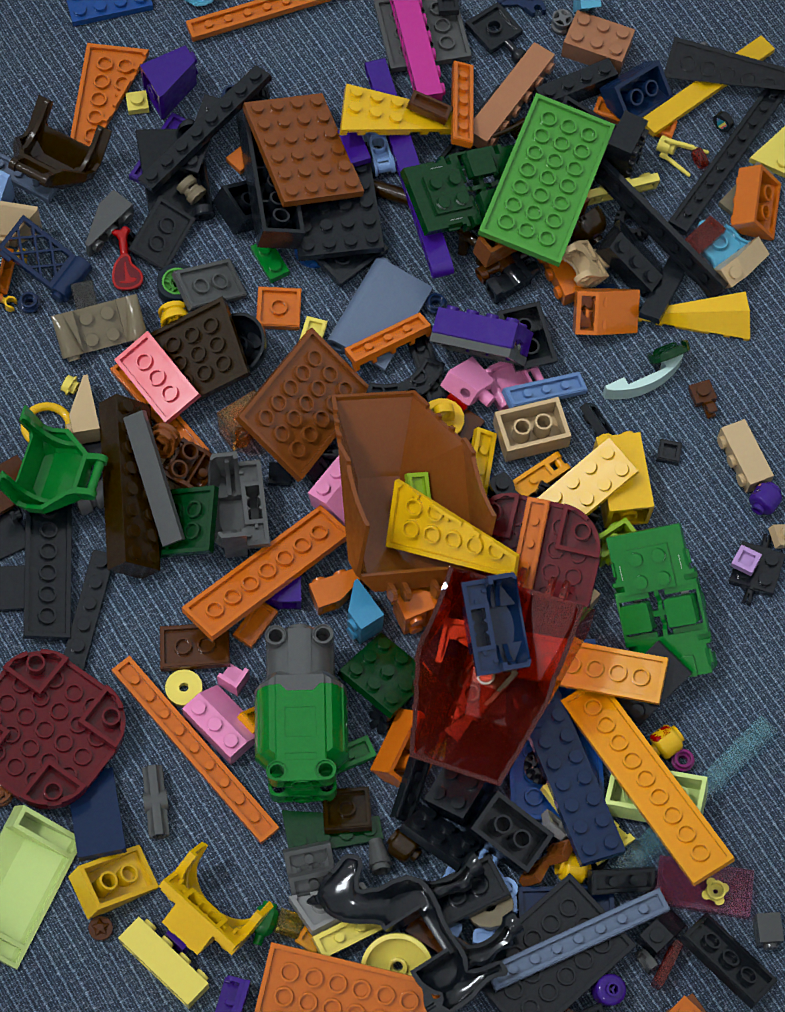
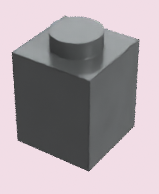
(768, 930)

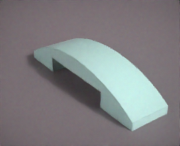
(622, 390)

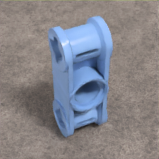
(381, 158)

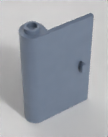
(380, 301)

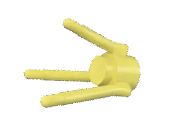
(668, 146)

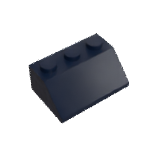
(637, 90)

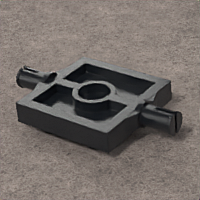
(764, 576)

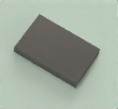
(207, 283)

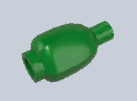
(267, 925)

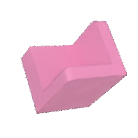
(233, 679)

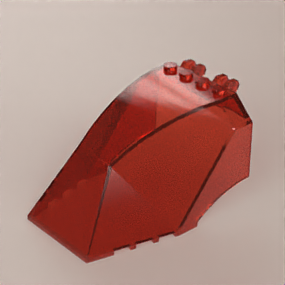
(472, 723)

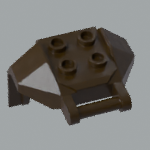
(53, 156)

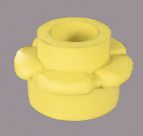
(70, 385)

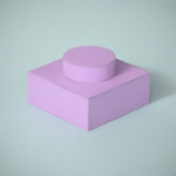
(746, 560)

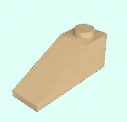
(742, 262)
(83, 415)

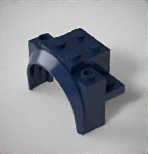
(495, 624)

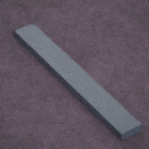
(582, 937)

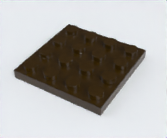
(205, 347)

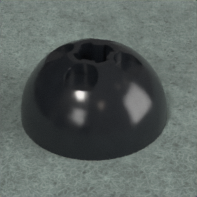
(252, 338)

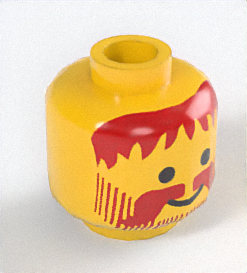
(667, 741)

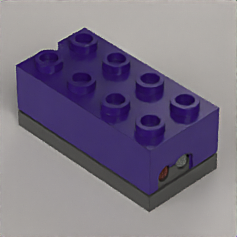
(481, 335)

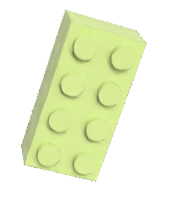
(622, 807)

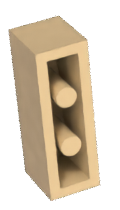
(744, 455)

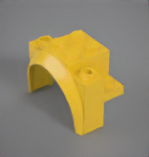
(195, 918)

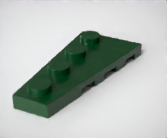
(308, 828)

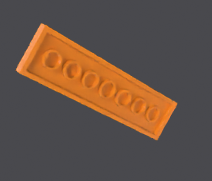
(265, 573)

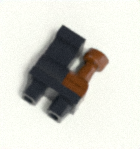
(513, 276)

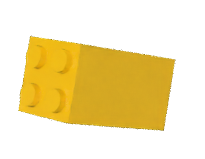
(635, 497)

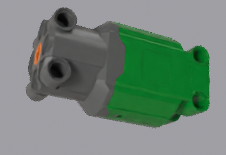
(301, 714)

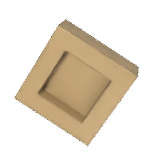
(777, 534)

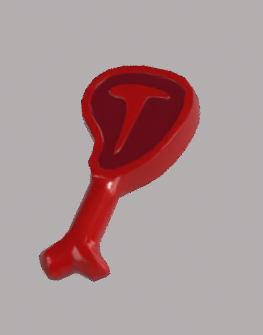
(124, 273)

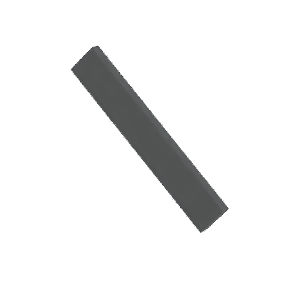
(154, 478)

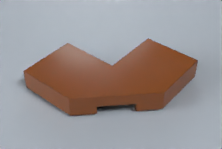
(557, 853)

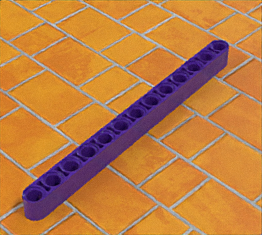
(405, 156)

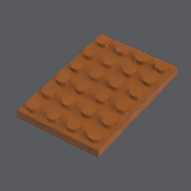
(302, 150)
(294, 408)

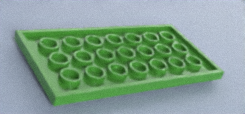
(546, 180)

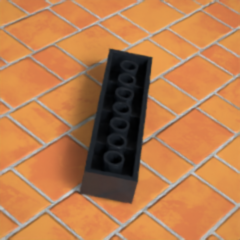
(272, 223)

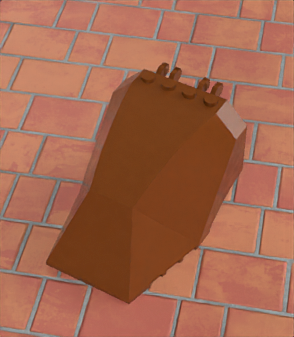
(380, 442)

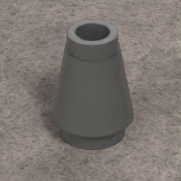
(378, 857)

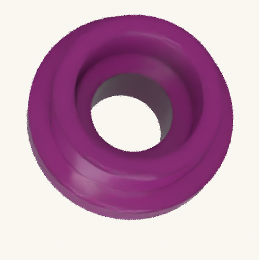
(688, 756)

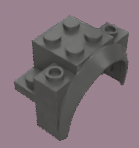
(241, 504)

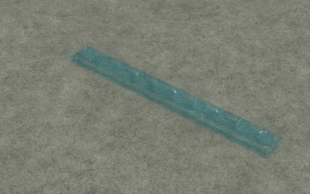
(718, 775)

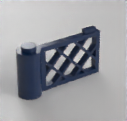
(72, 271)

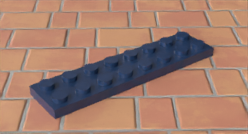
(574, 786)

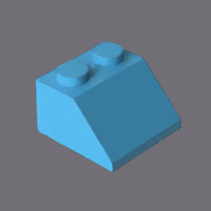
(364, 615)

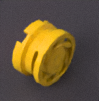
(171, 311)

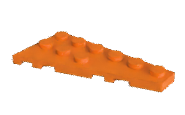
(103, 84)

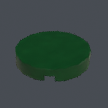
(668, 352)

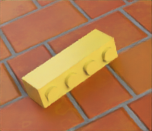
(163, 962)

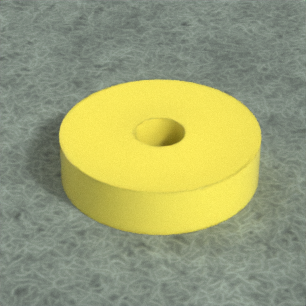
(182, 678)

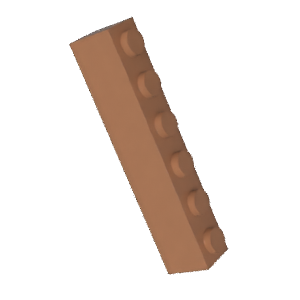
(512, 94)

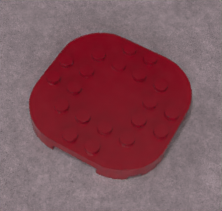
(568, 550)
(54, 729)

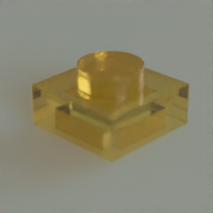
(288, 923)

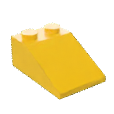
(112, 881)

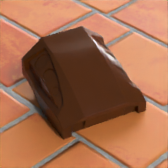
(188, 465)

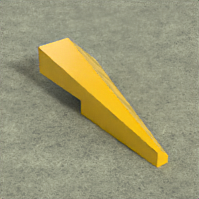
(719, 315)

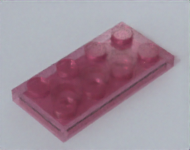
(682, 894)

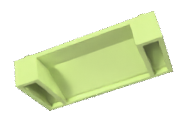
(32, 867)

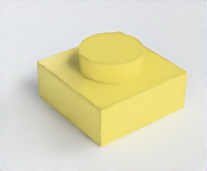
(137, 102)

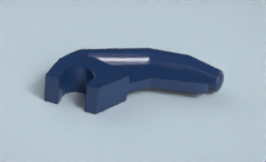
(528, 5)

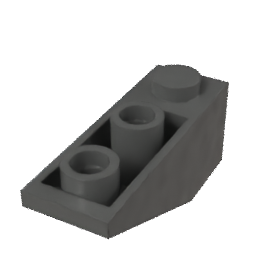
(110, 215)

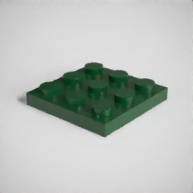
(198, 520)
(381, 675)

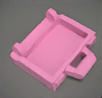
(505, 376)

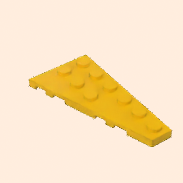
(383, 113)
(435, 532)

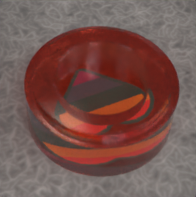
(699, 158)

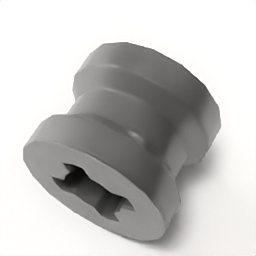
(565, 18)

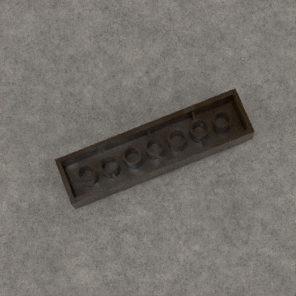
(129, 522)

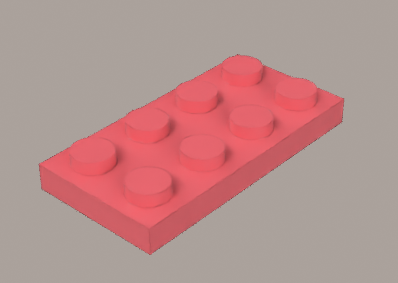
(157, 377)

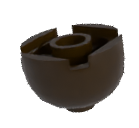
(590, 226)

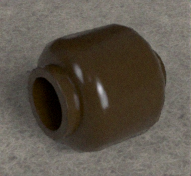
(403, 847)

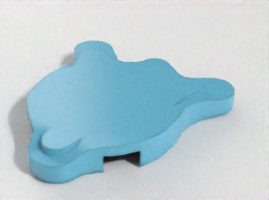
(724, 246)

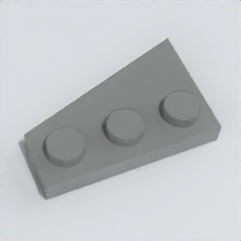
(314, 916)

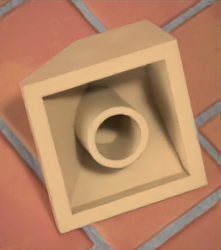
(10, 215)

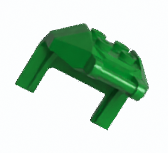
(52, 469)

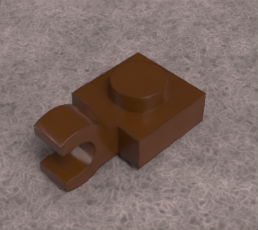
(705, 396)

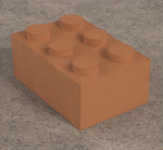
(596, 39)

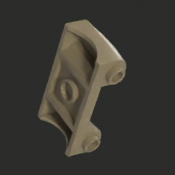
(98, 326)

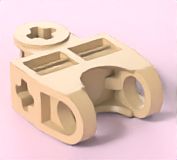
(587, 264)

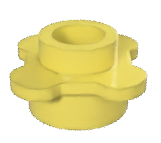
(722, 889)

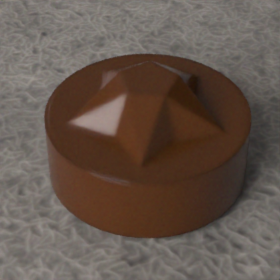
(100, 928)

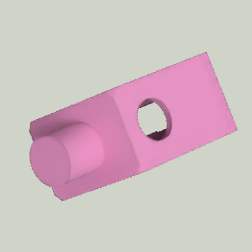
(469, 383)

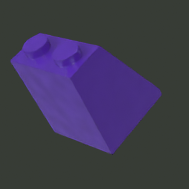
(169, 79)

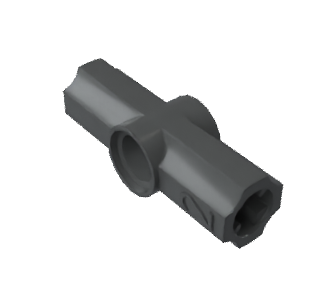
(155, 802)

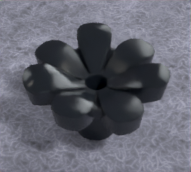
(379, 721)

